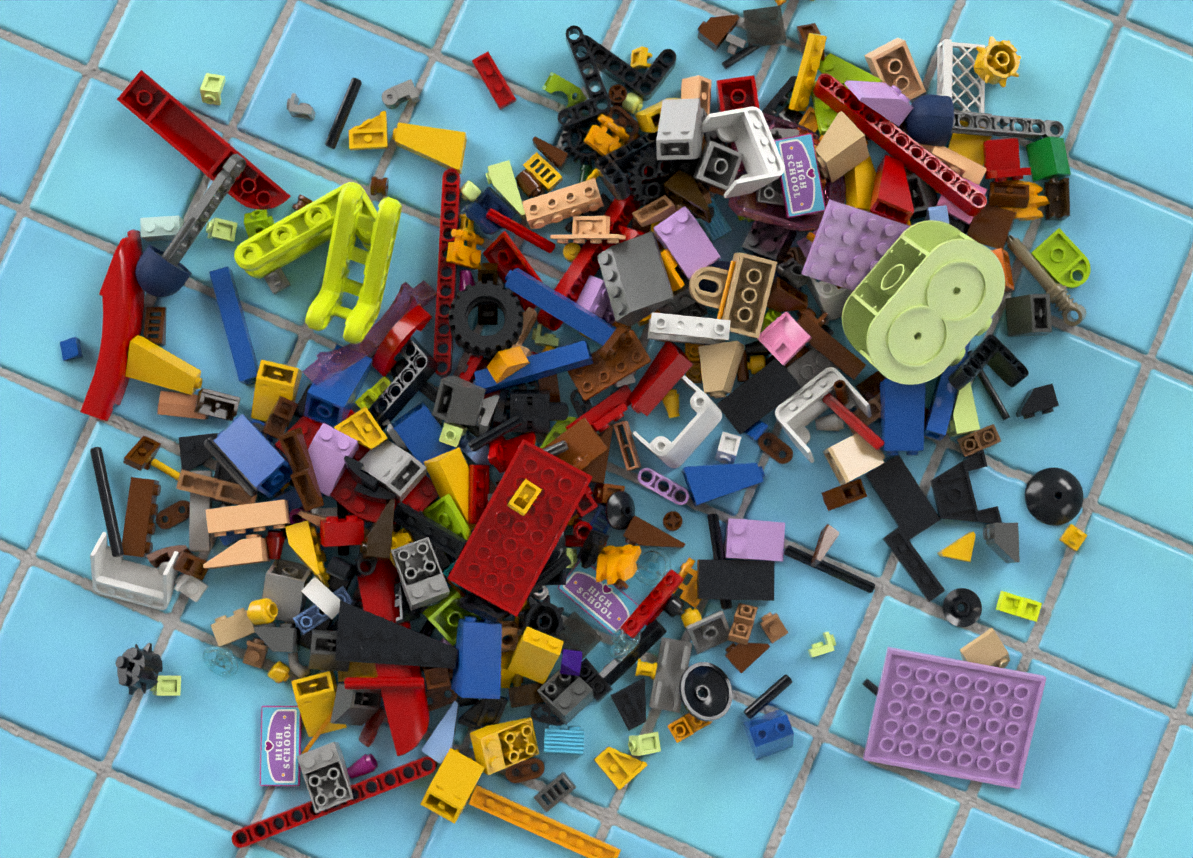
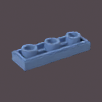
(312, 617)

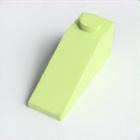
(504, 183)

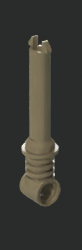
(1057, 292)

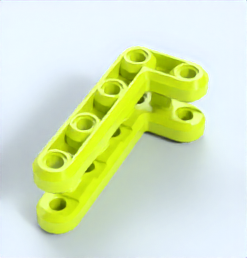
(297, 235)
(341, 251)

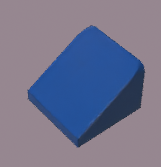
(71, 349)
(756, 430)

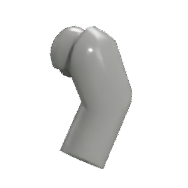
(296, 667)

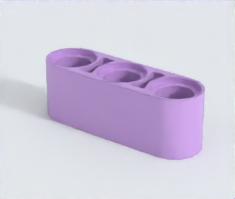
(673, 486)

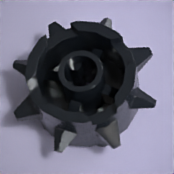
(534, 610)
(138, 668)

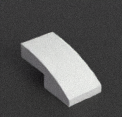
(322, 597)

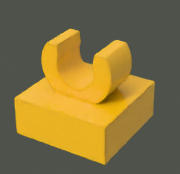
(639, 58)
(1073, 537)

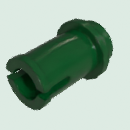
(585, 171)

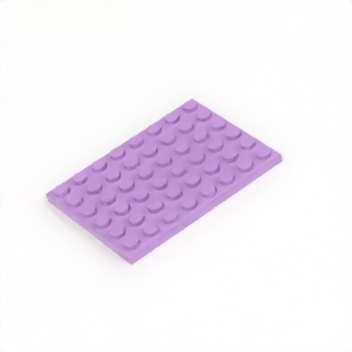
(954, 717)

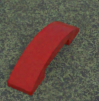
(397, 337)

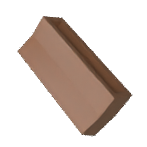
(178, 405)
(631, 445)

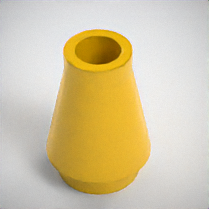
(671, 403)

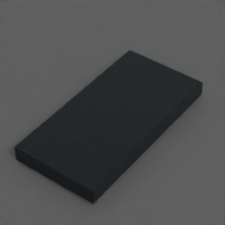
(759, 396)
(902, 497)
(735, 580)

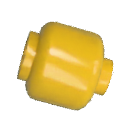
(262, 611)

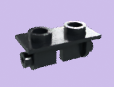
(592, 548)

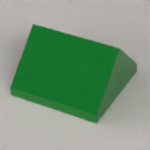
(1048, 159)

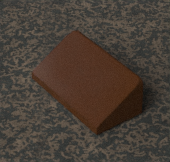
(1008, 195)

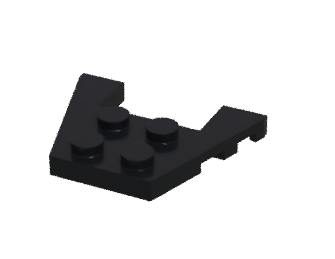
(955, 493)

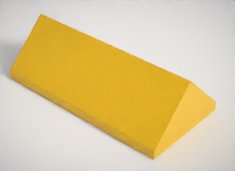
(451, 476)

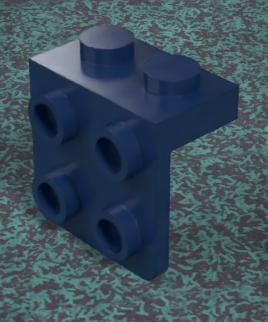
(478, 210)

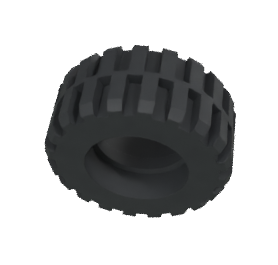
(485, 294)

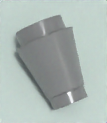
(829, 423)

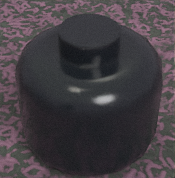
(673, 606)

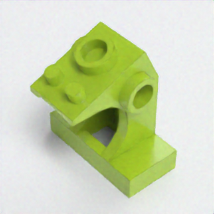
(557, 83)

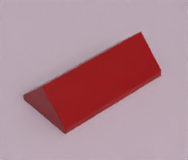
(509, 258)

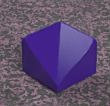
(571, 662)

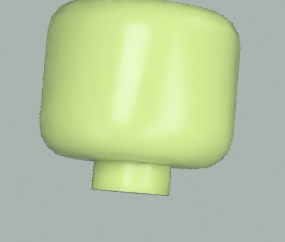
(632, 103)
(470, 191)

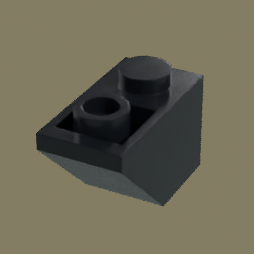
(1038, 400)

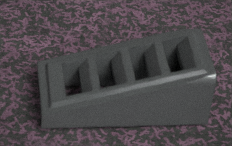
(571, 786)

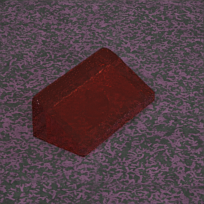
(372, 727)

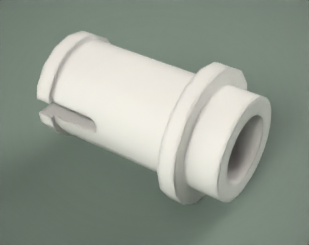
(541, 596)

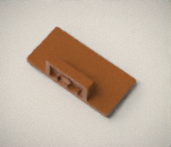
(602, 374)
(582, 444)

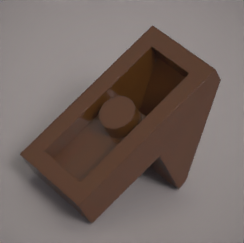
(142, 453)

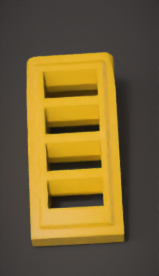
(553, 182)

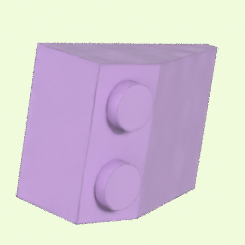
(882, 98)
(686, 242)
(328, 455)
(754, 540)

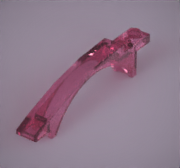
(335, 361)

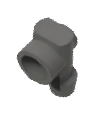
(793, 272)

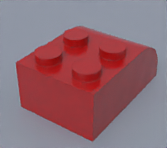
(736, 93)

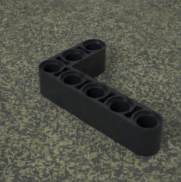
(625, 70)
(588, 81)
(615, 165)
(996, 356)
(403, 386)
(341, 574)

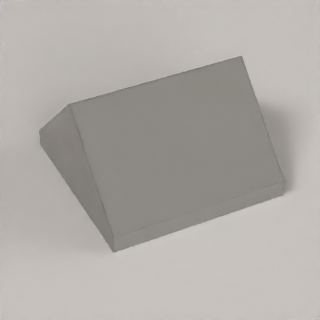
(709, 631)

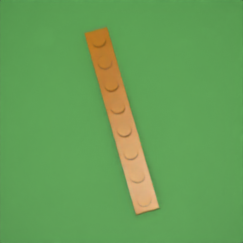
(541, 825)

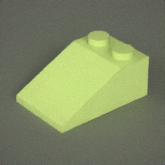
(964, 414)

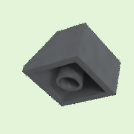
(1003, 540)

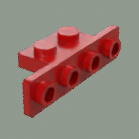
(607, 410)
(652, 604)

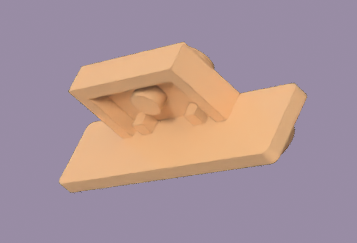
(959, 164)
(589, 228)

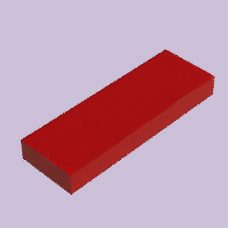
(494, 80)
(477, 491)

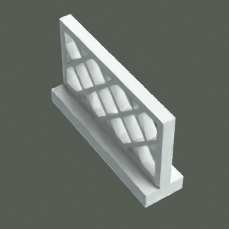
(945, 75)

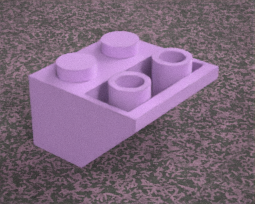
(596, 299)

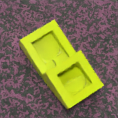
(373, 394)
(1018, 606)

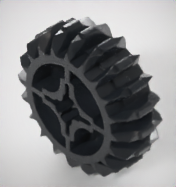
(574, 151)

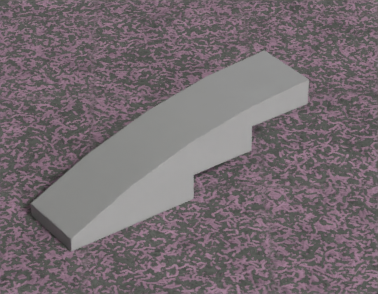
(198, 531)

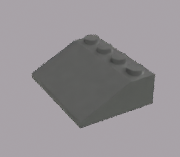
(635, 278)

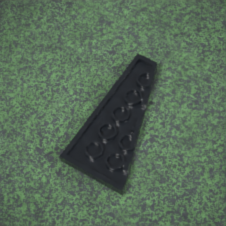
(377, 640)

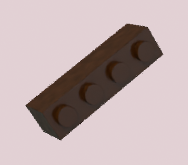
(140, 517)

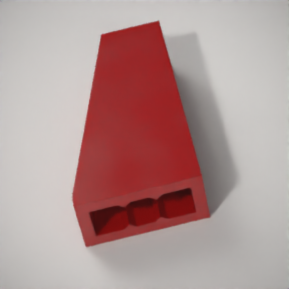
(891, 192)
(659, 378)

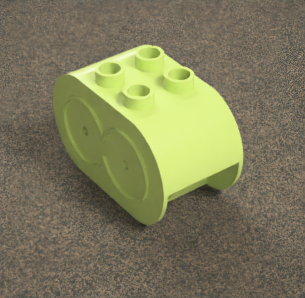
(924, 302)

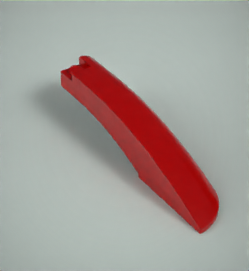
(198, 141)
(121, 323)
(405, 708)

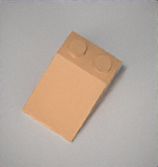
(896, 66)
(243, 552)

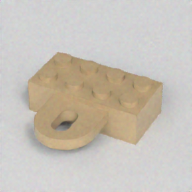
(746, 294)

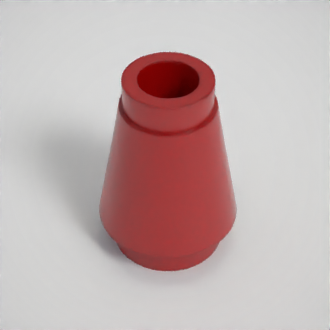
(581, 529)
(275, 544)

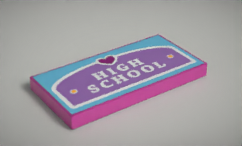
(801, 177)
(601, 601)
(280, 746)

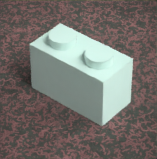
(160, 228)

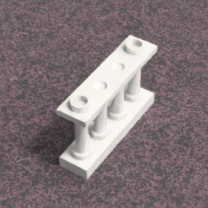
(688, 329)

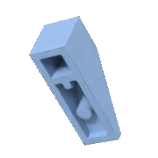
(443, 736)

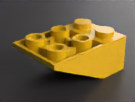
(271, 382)
(306, 544)
(316, 700)
(504, 744)
(452, 785)

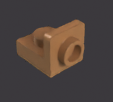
(773, 627)
(255, 653)

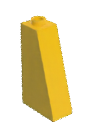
(433, 144)
(860, 185)
(159, 367)

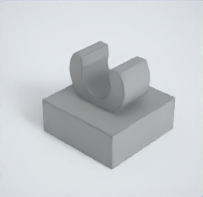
(734, 43)
(277, 281)

